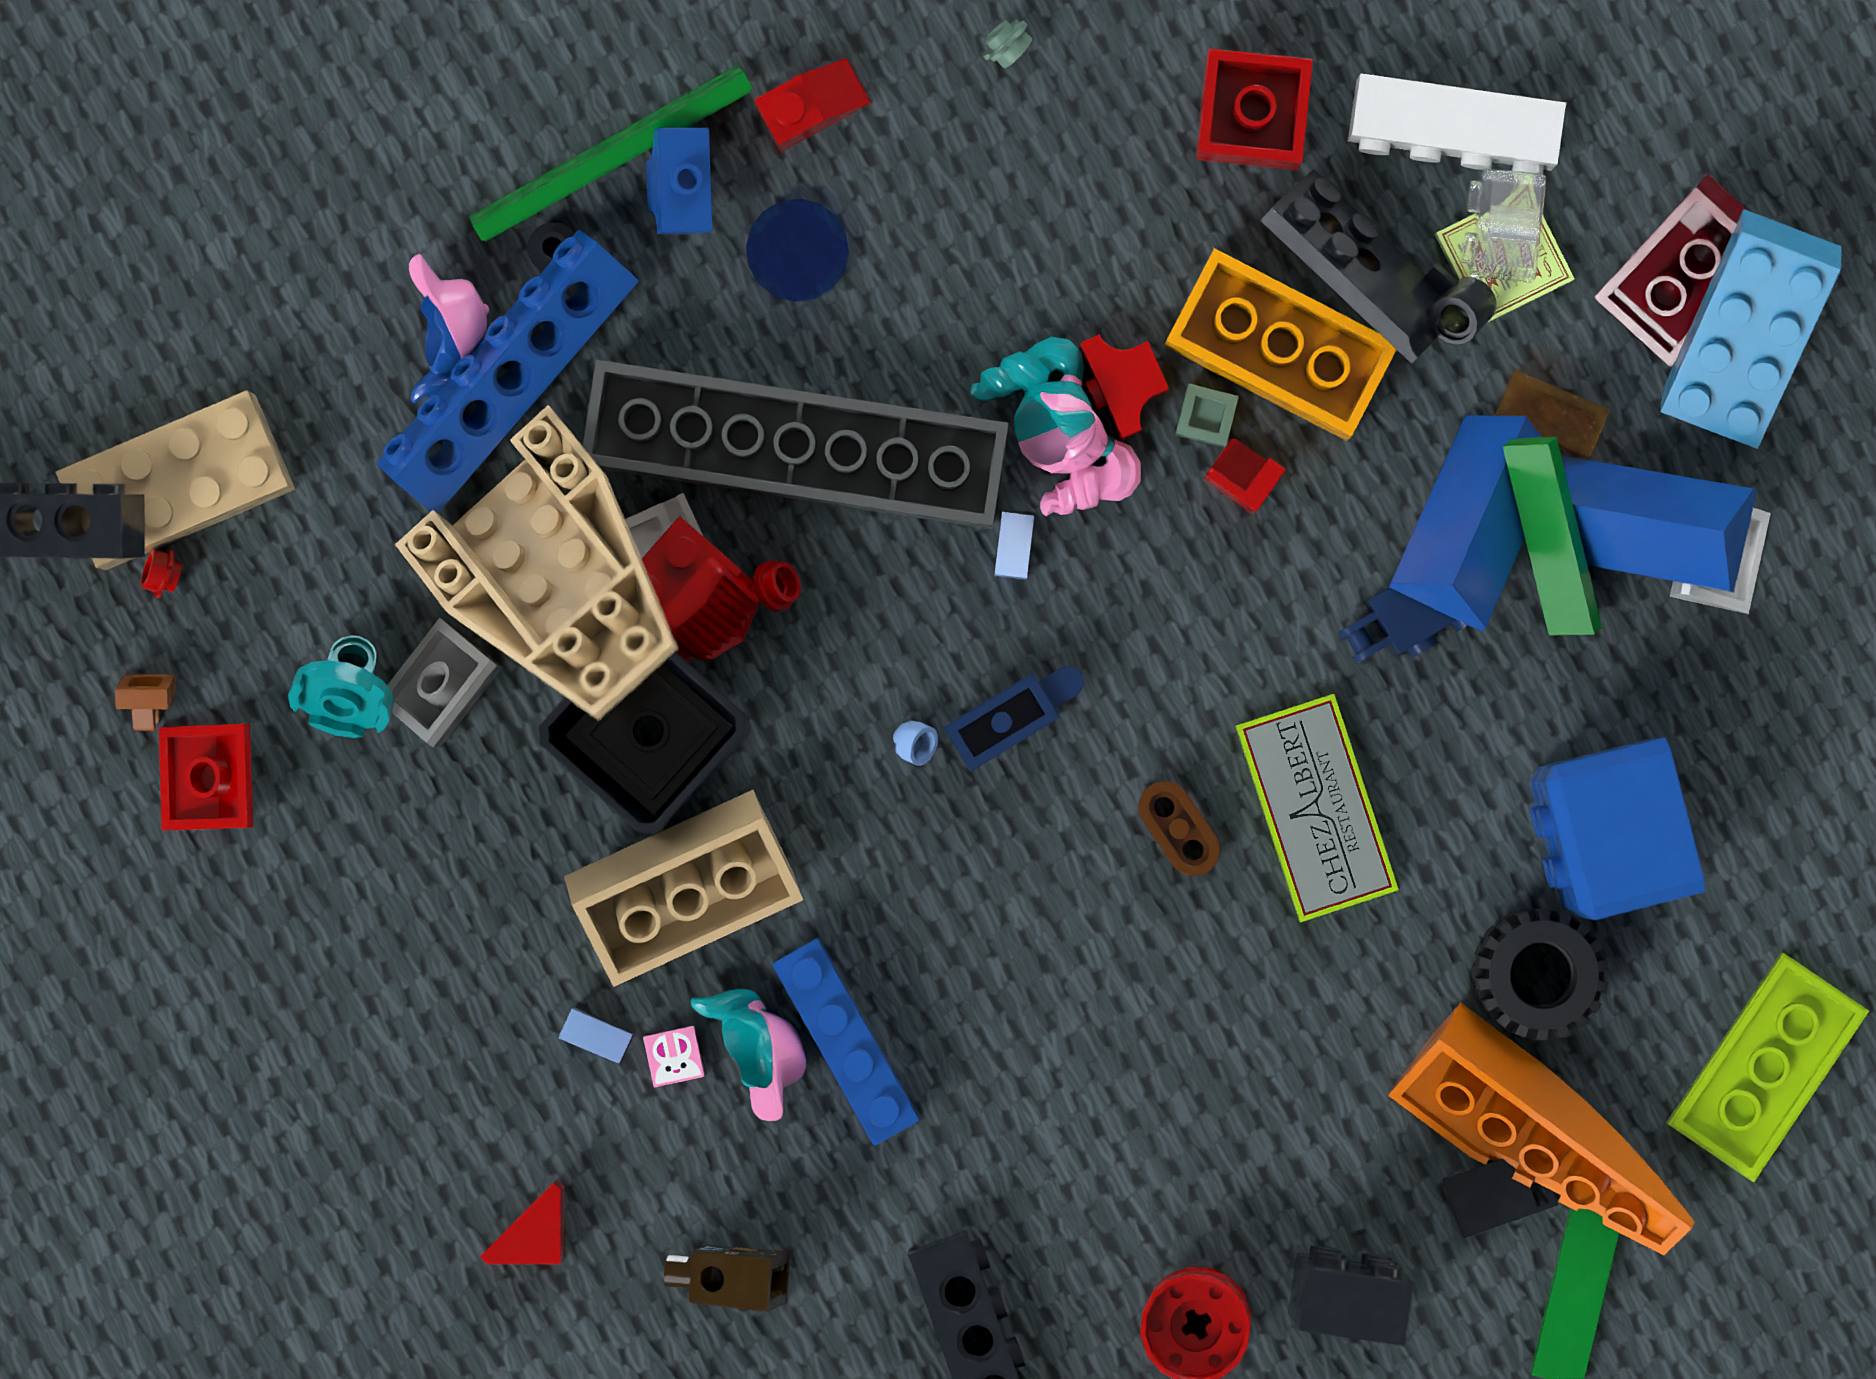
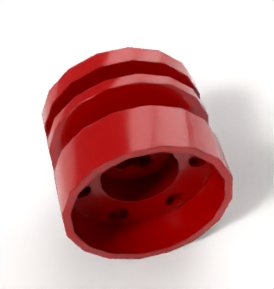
(1187, 1353)

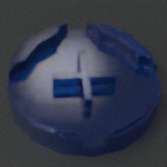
(797, 250)

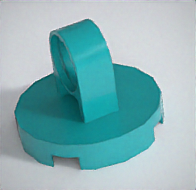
(342, 695)

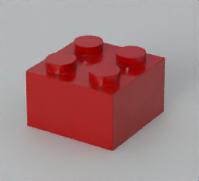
(1253, 109)

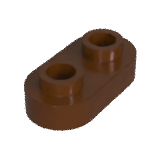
(1178, 828)

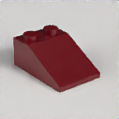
(1671, 271)

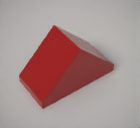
(535, 1235)

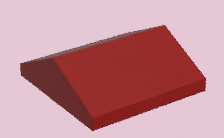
(205, 777)

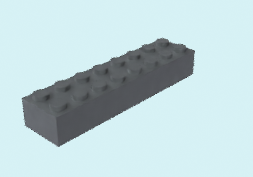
(795, 444)

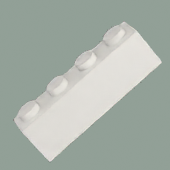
(1456, 123)

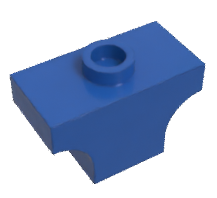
(680, 181)

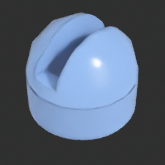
(915, 742)

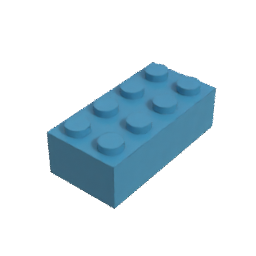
(1751, 328)

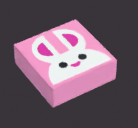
(674, 1056)

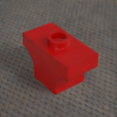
(1122, 381)

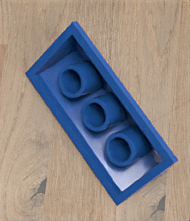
(1660, 523)
(1467, 525)

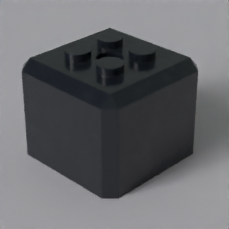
(656, 781)

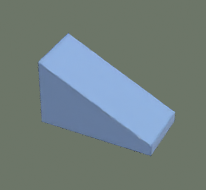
(1014, 545)
(595, 1035)

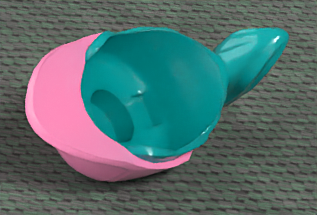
(760, 1044)

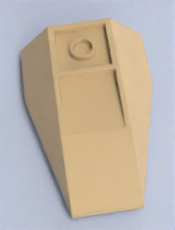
(549, 572)

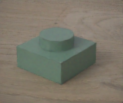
(1206, 415)

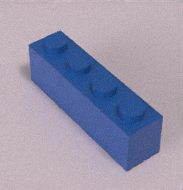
(846, 1041)

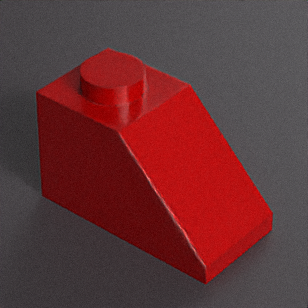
(811, 103)

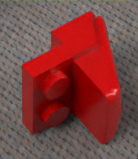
(699, 592)

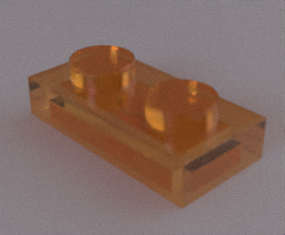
(1554, 412)

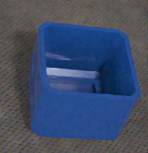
(1615, 830)

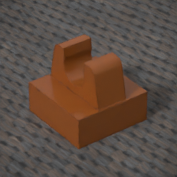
(145, 697)

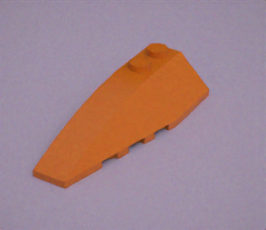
(1511, 1107)

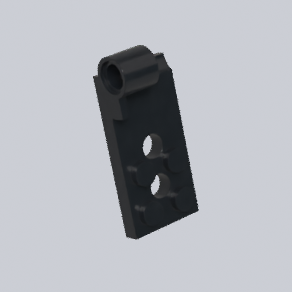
(1374, 274)

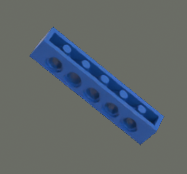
(533, 367)

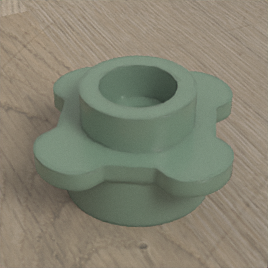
(1007, 42)

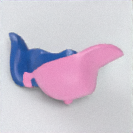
(454, 324)

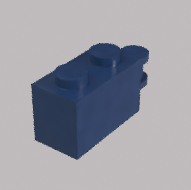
(1404, 623)
(1012, 715)

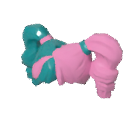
(1060, 428)

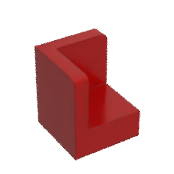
(1244, 475)

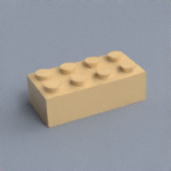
(191, 471)
(682, 888)

